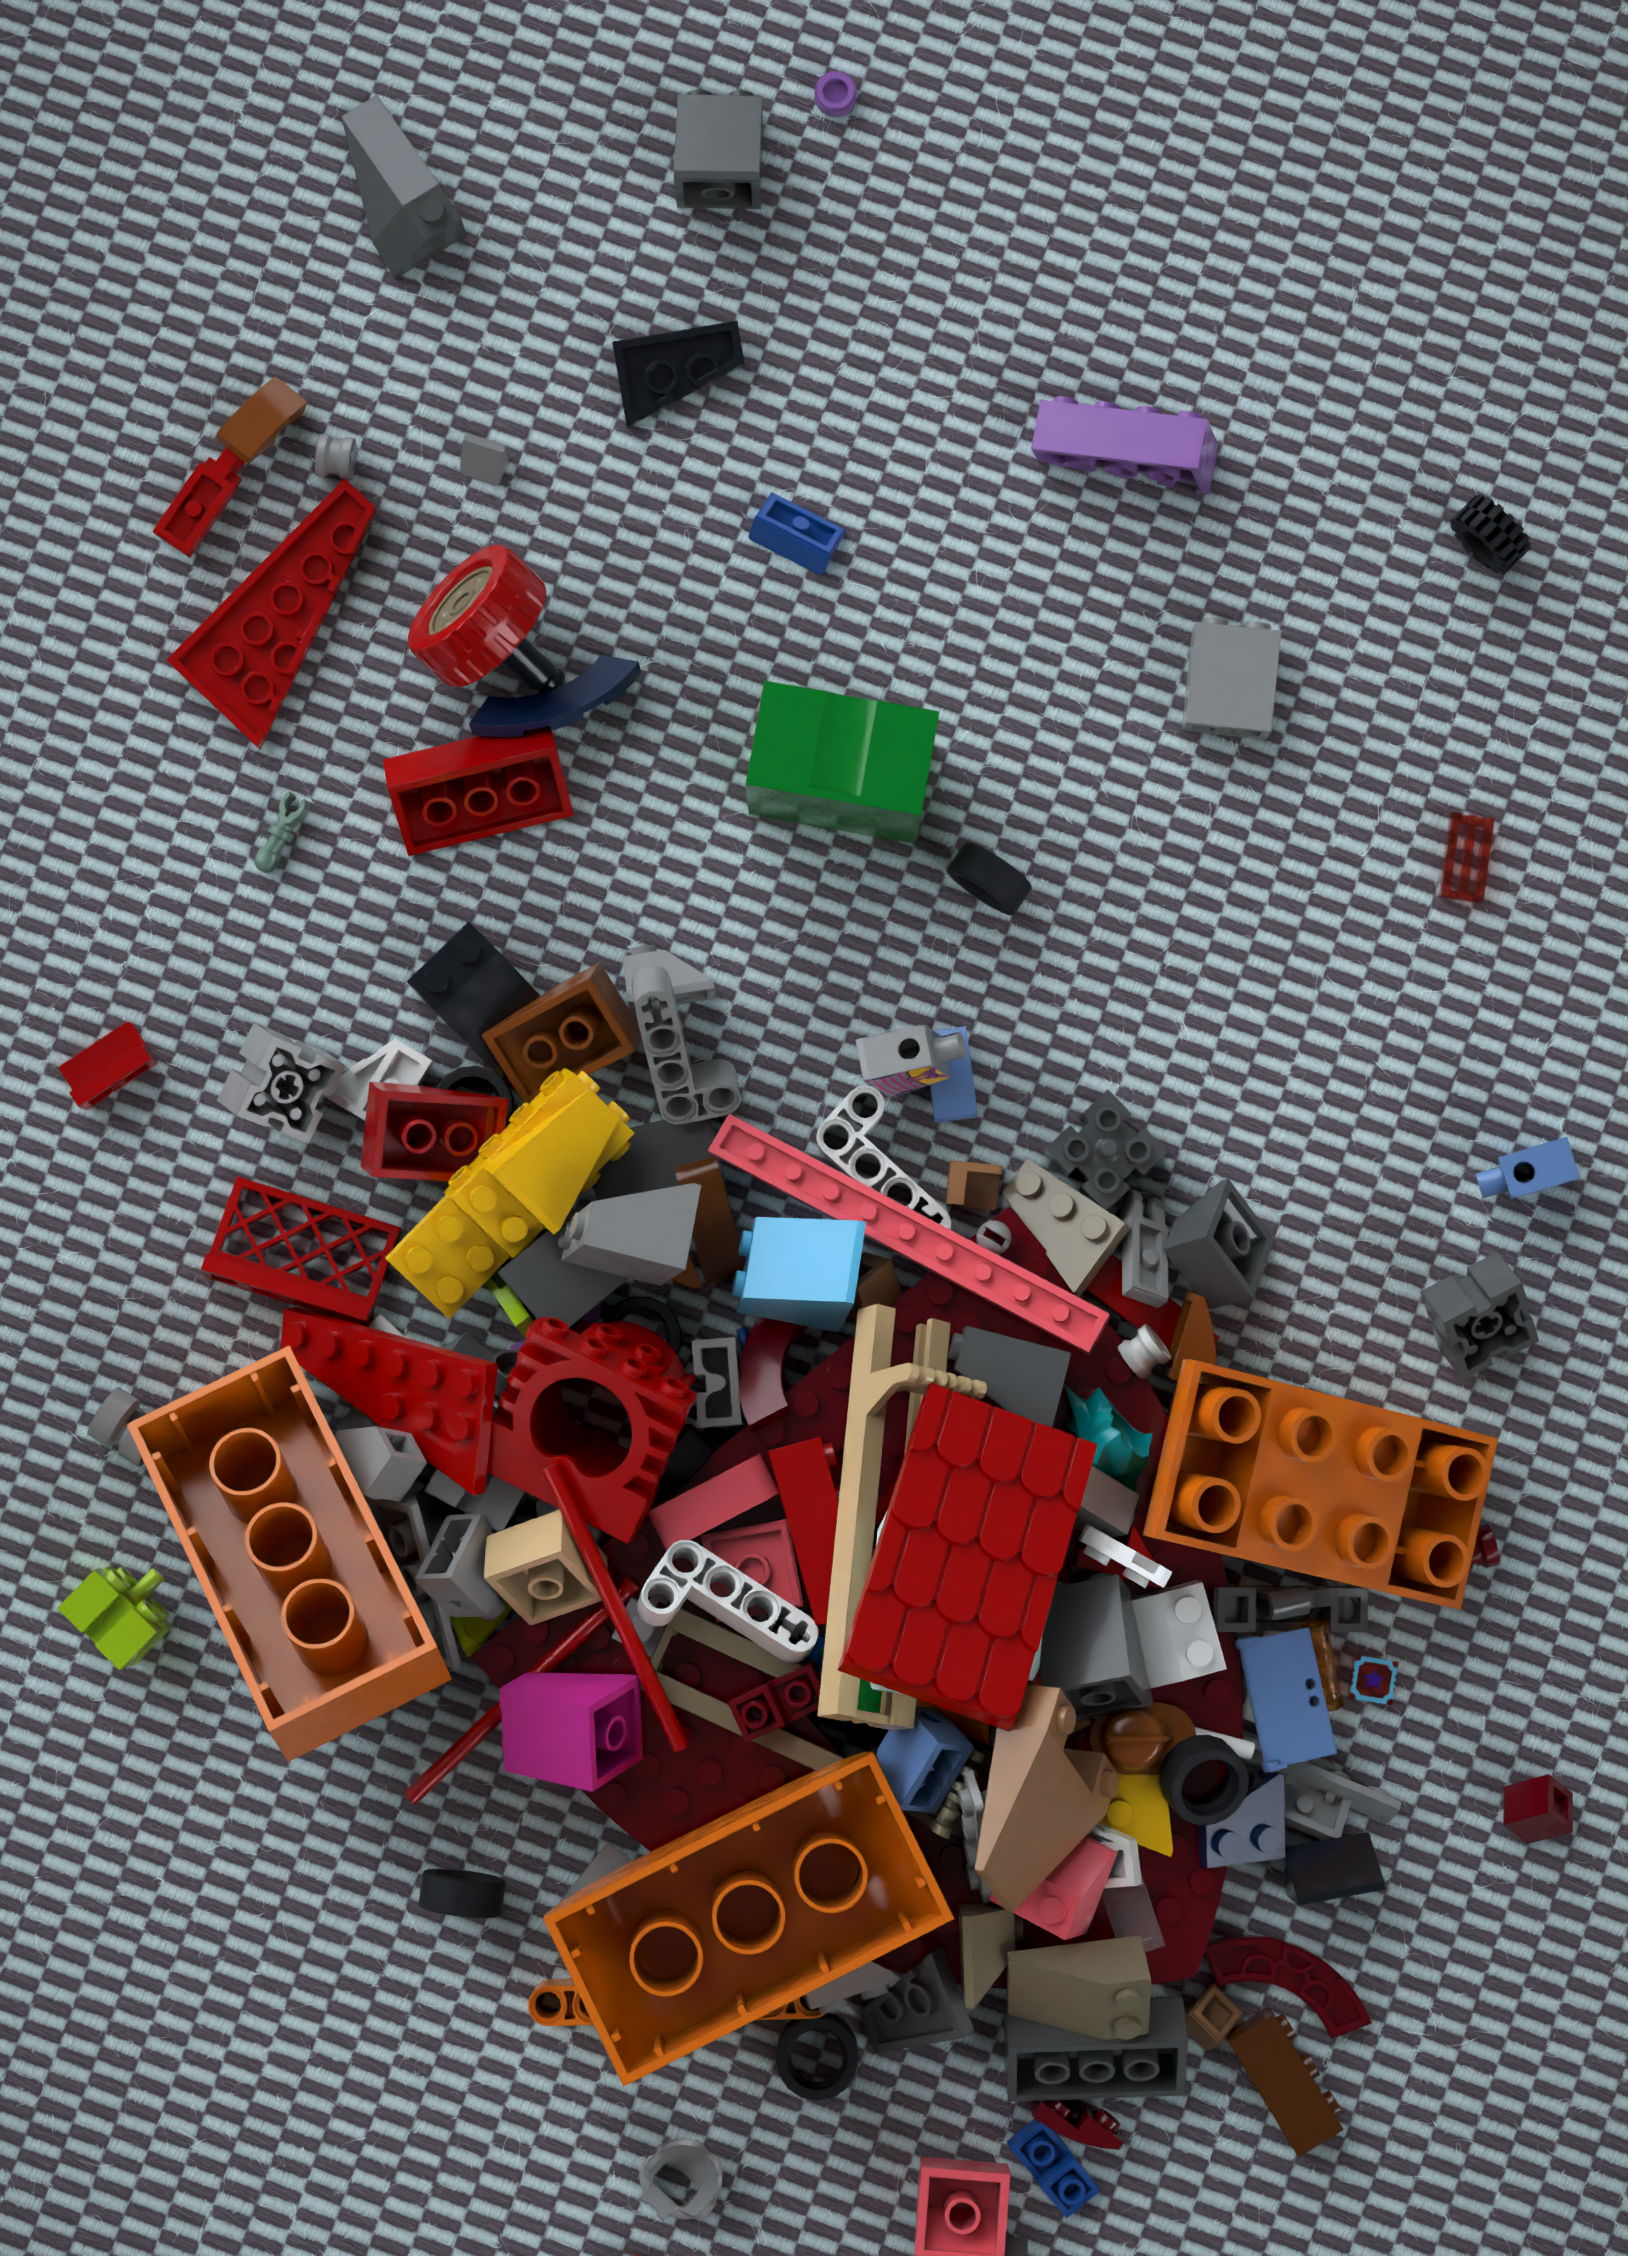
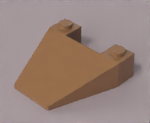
(1038, 1797)

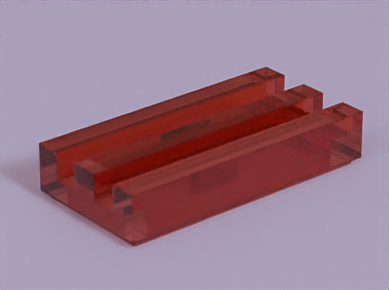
(1471, 823)

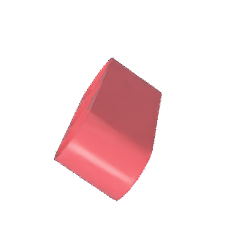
(714, 1502)

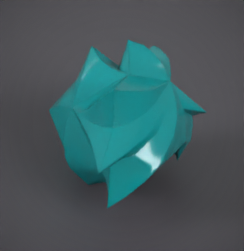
(1120, 1448)

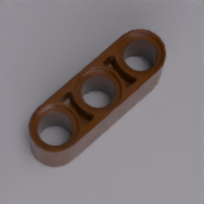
(714, 1224)

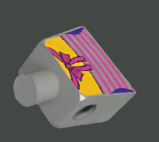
(908, 1058)

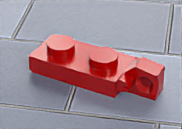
(200, 502)

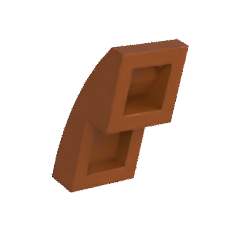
(260, 419)

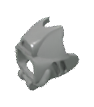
(697, 2164)

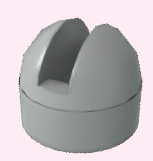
(998, 1228)

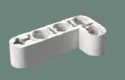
(860, 1146)
(730, 1609)

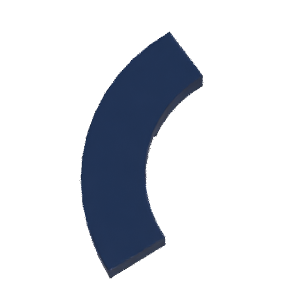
(557, 707)

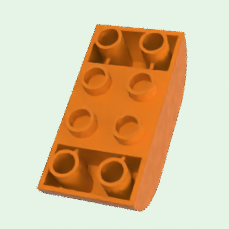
(1320, 1484)

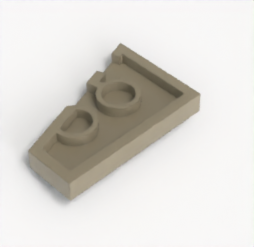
(1066, 1223)

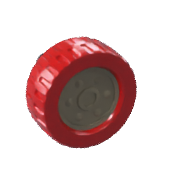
(482, 620)

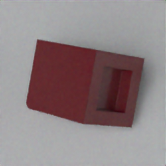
(1538, 1809)

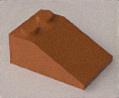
(569, 1027)

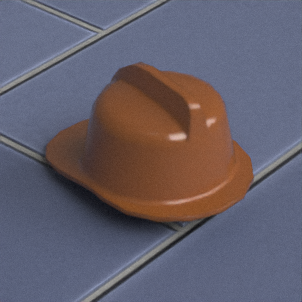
(1140, 1737)

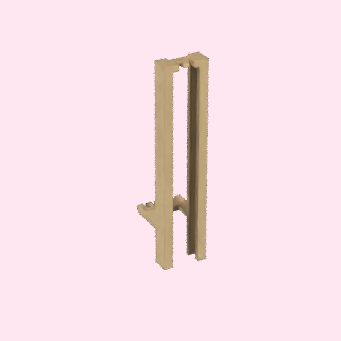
(870, 1389)

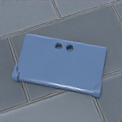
(1284, 1698)

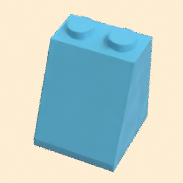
(800, 1270)

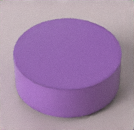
(835, 94)

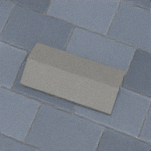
(408, 1542)

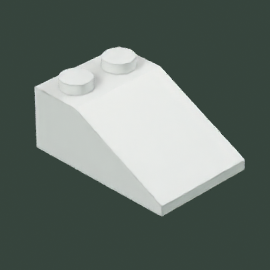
(1177, 1634)

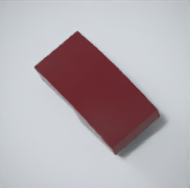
(777, 1702)
(1089, 2127)

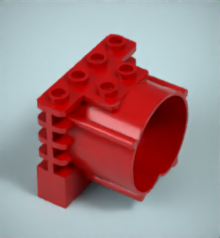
(535, 1430)

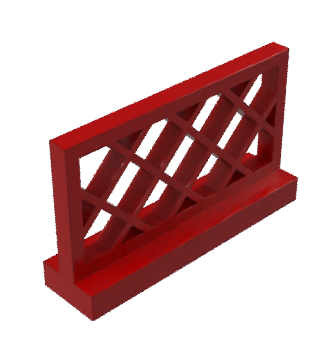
(288, 1287)

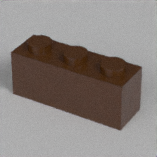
(1286, 2080)

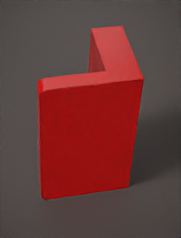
(107, 1065)

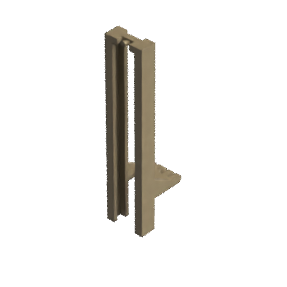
(738, 1646)

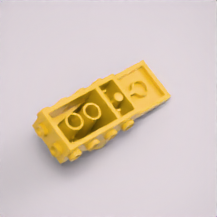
(513, 1190)

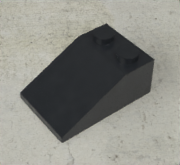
(472, 989)

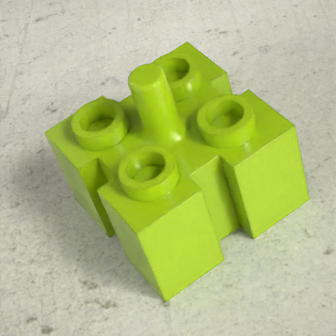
(115, 1615)

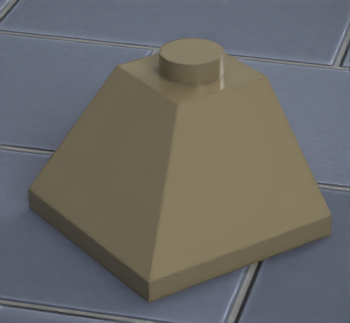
(985, 1938)

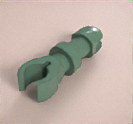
(268, 857)

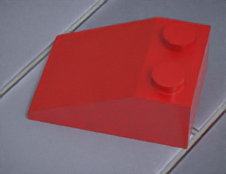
(426, 1130)

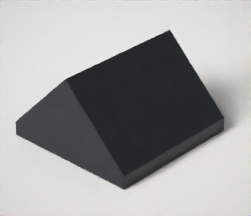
(1332, 1869)

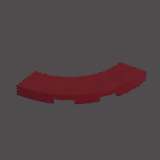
(764, 1369)
(1292, 1968)

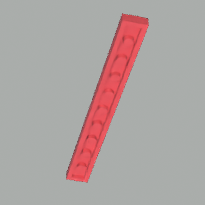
(910, 1234)

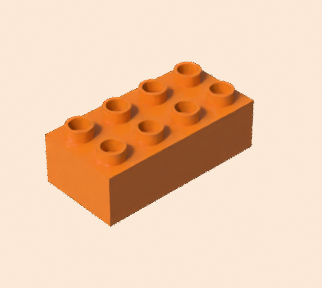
(288, 1554)

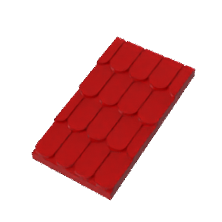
(968, 1557)

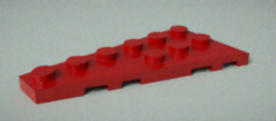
(264, 629)
(404, 1387)

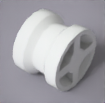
(1144, 1352)

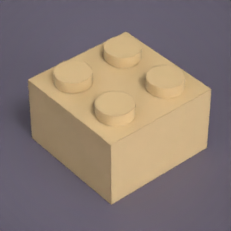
(539, 1569)

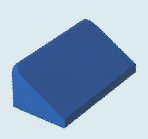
(796, 534)

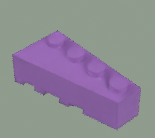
(1126, 441)

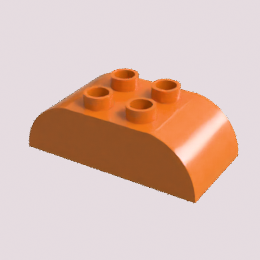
(746, 1915)

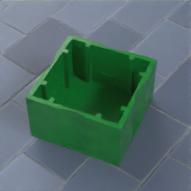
(840, 762)

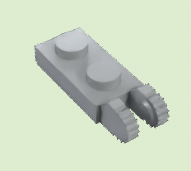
(1143, 1250)

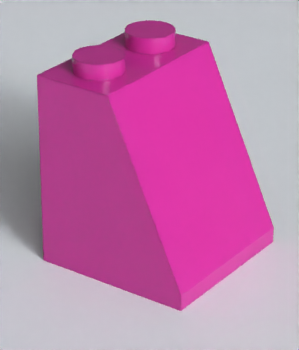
(571, 1727)

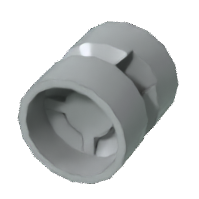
(110, 1424)

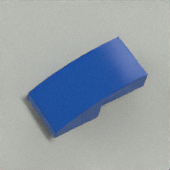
(1053, 2167)

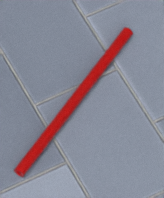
(615, 1607)
(493, 1716)

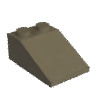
(1083, 1987)

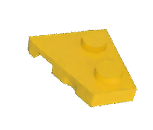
(1141, 1812)

